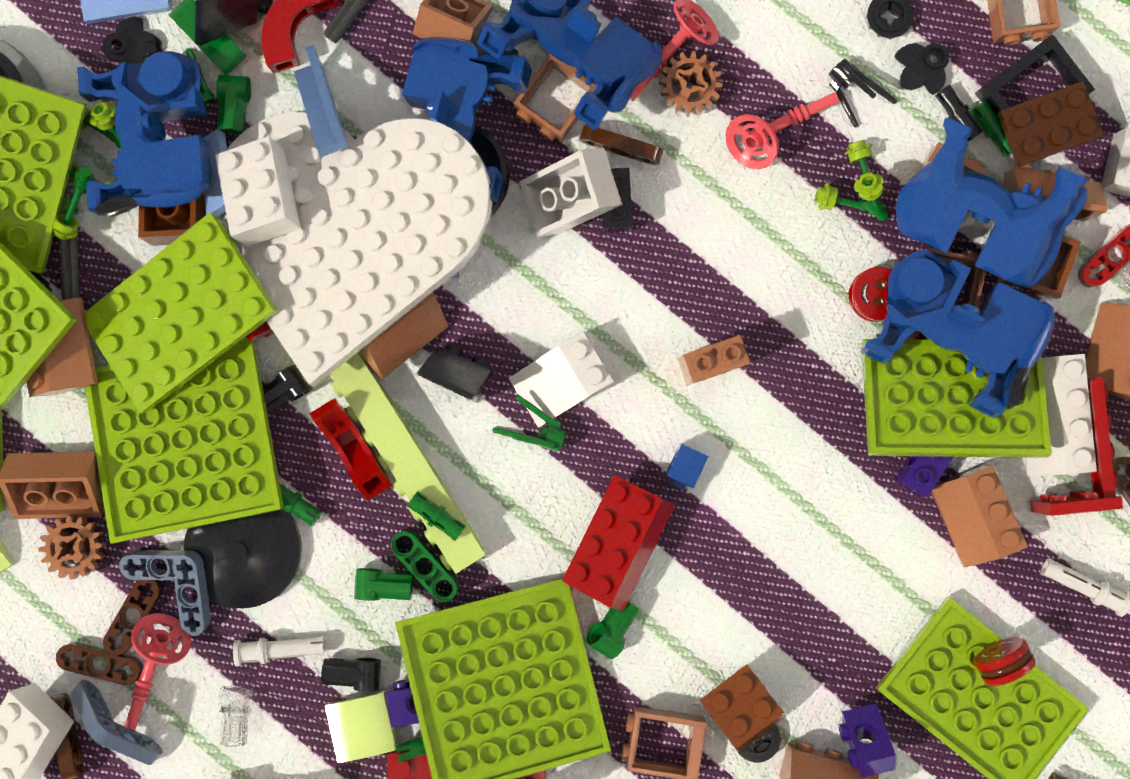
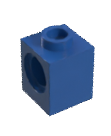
(685, 467)

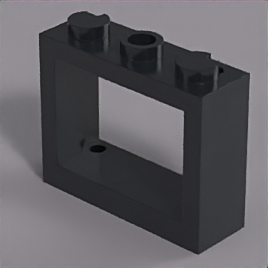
(1055, 54)

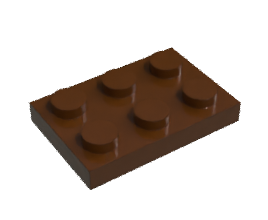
(1050, 124)

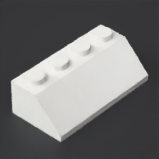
(1068, 419)

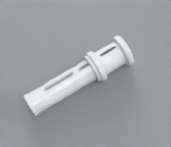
(1099, 592)
(264, 650)

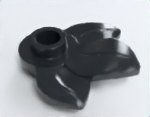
(135, 42)
(920, 70)

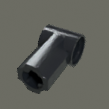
(286, 387)
(361, 673)

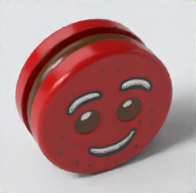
(869, 294)
(1005, 661)

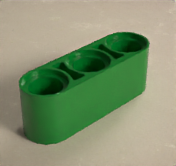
(221, 52)
(411, 558)

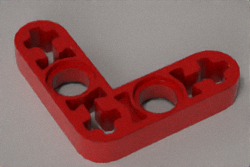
(1102, 254)

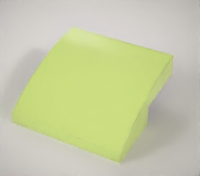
(361, 727)

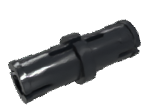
(957, 110)

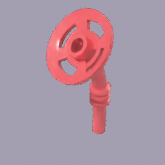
(696, 22)
(762, 129)
(151, 652)

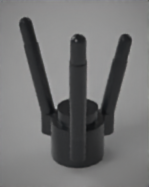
(846, 75)

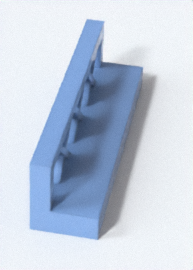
(320, 106)

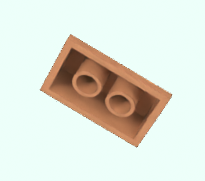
(1095, 202)
(405, 337)
(1110, 349)
(70, 362)
(52, 485)
(978, 516)
(805, 762)

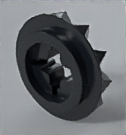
(898, 26)
(765, 749)

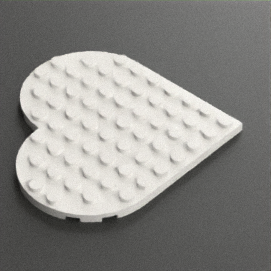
(374, 233)

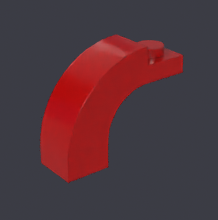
(280, 30)
(352, 448)

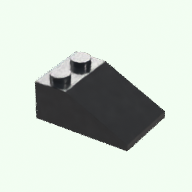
(222, 17)
(456, 373)

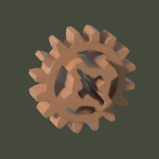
(682, 77)
(60, 541)

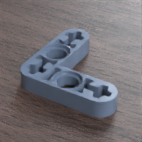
(178, 572)
(106, 731)

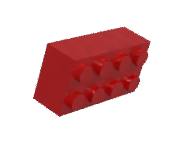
(618, 543)

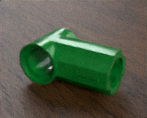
(232, 94)
(375, 584)
(608, 635)

